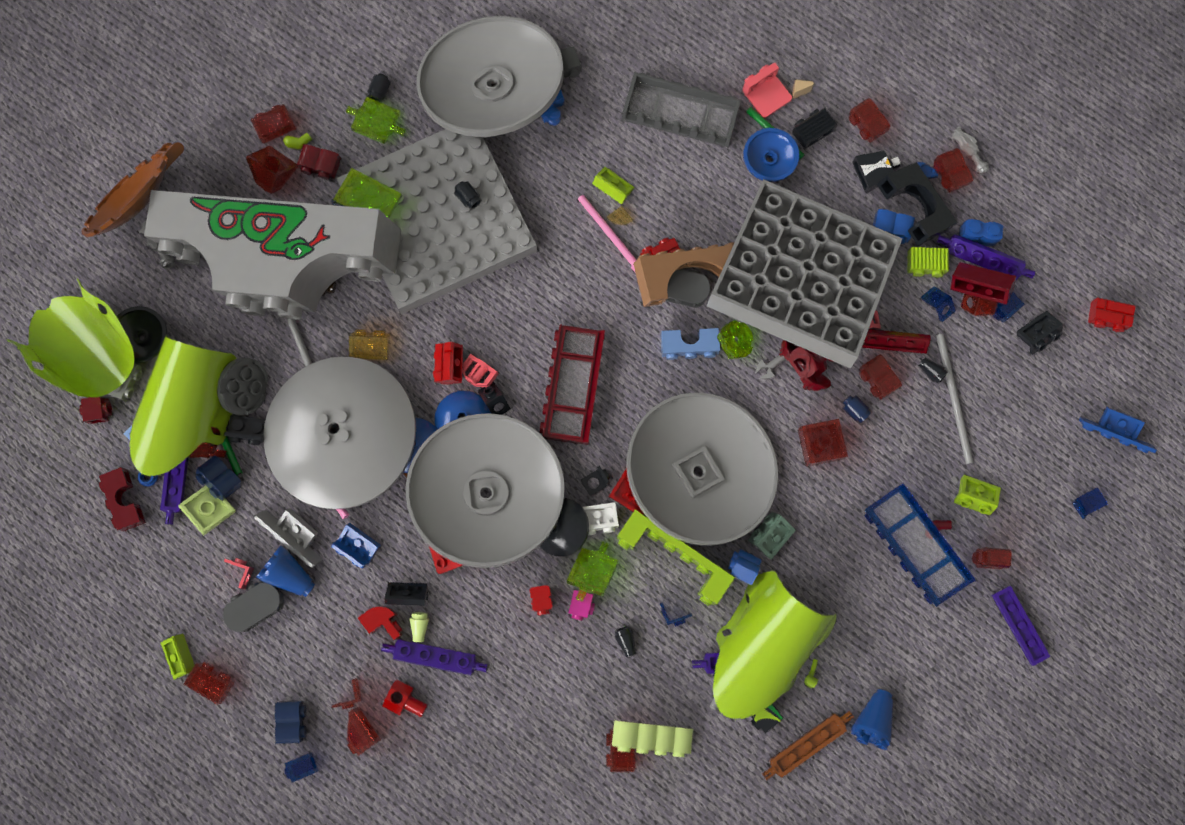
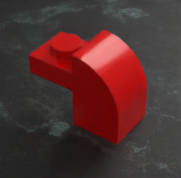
(378, 617)

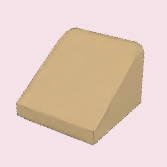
(801, 87)

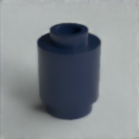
(856, 408)

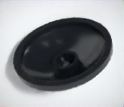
(141, 321)
(571, 530)

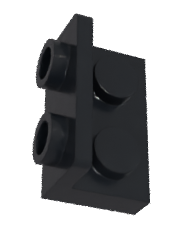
(1041, 332)
(245, 429)
(406, 594)

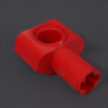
(408, 702)

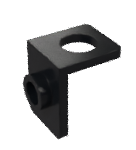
(491, 396)
(601, 475)

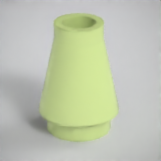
(419, 626)

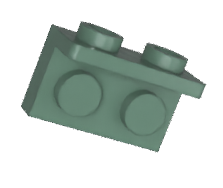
(771, 534)

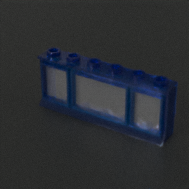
(918, 545)

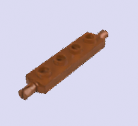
(807, 745)

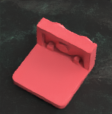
(766, 91)

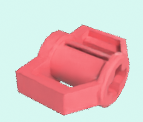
(478, 372)

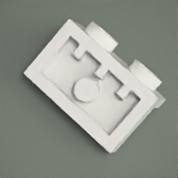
(602, 518)

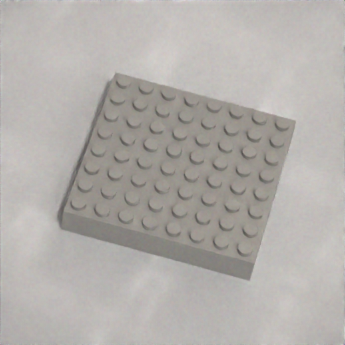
(441, 238)
(806, 273)

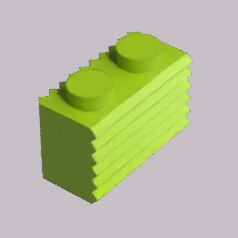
(928, 261)

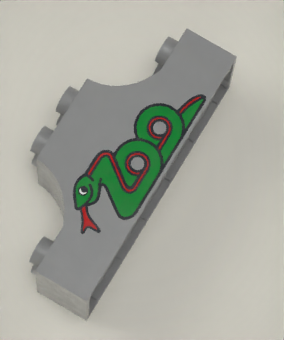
(272, 250)

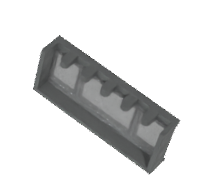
(681, 109)

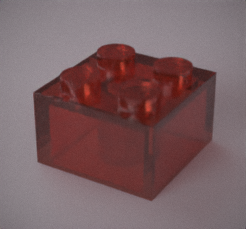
(822, 442)

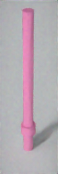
(606, 228)

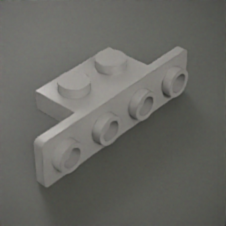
(293, 533)

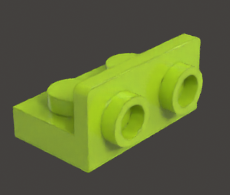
(978, 495)

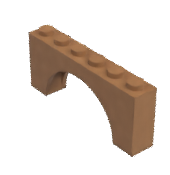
(655, 270)

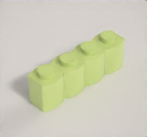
(652, 737)

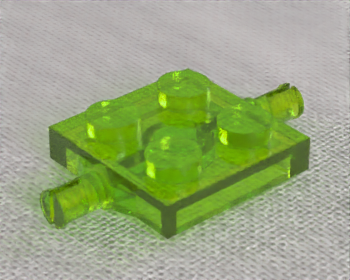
(375, 120)
(592, 571)

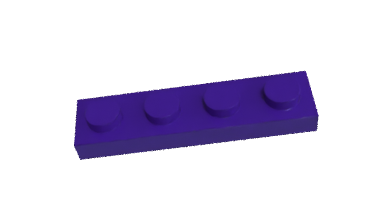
(1020, 625)

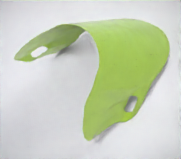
(79, 346)
(178, 407)
(765, 648)

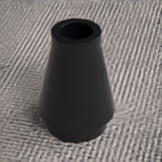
(933, 370)
(625, 639)

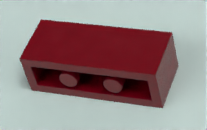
(983, 283)

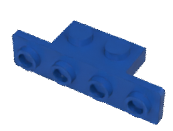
(1121, 426)

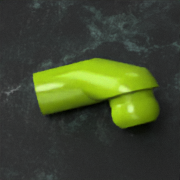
(297, 143)

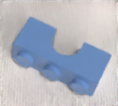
(674, 346)

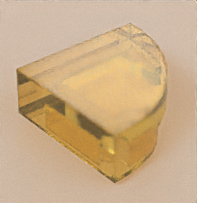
(620, 217)

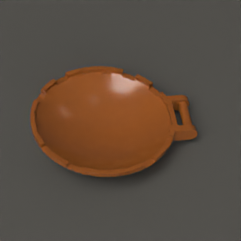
(132, 192)

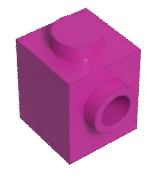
(581, 609)

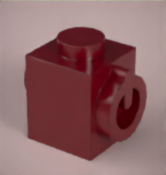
(95, 409)

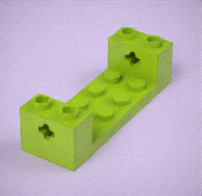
(716, 583)

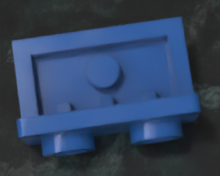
(356, 546)

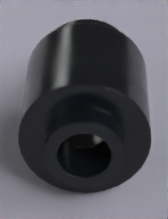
(378, 87)
(467, 195)

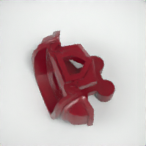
(812, 365)

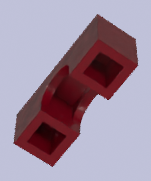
(114, 485)

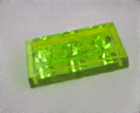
(366, 192)

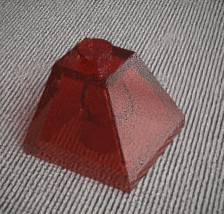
(270, 168)
(360, 732)

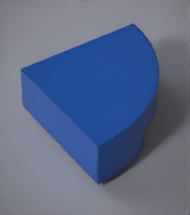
(928, 171)

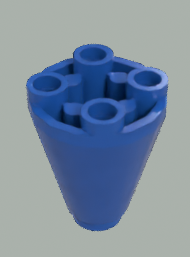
(286, 573)
(875, 721)

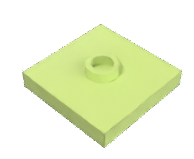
(205, 510)

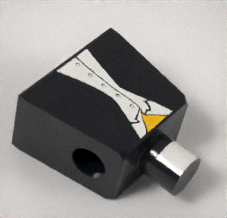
(873, 168)

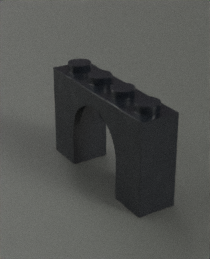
(914, 182)

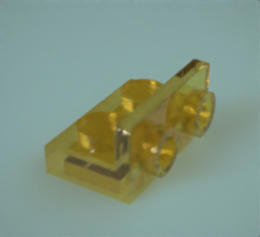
(369, 345)

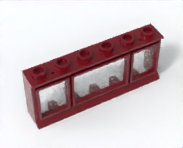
(572, 384)

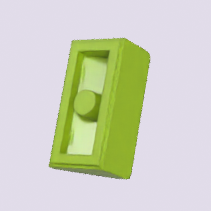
(613, 185)
(178, 655)

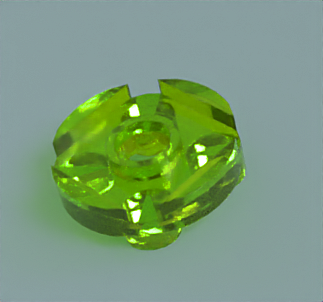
(727, 336)

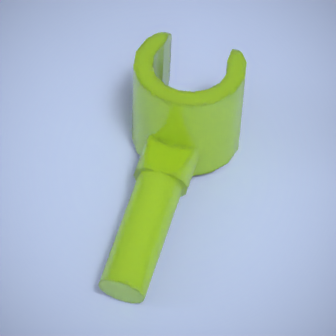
(811, 681)

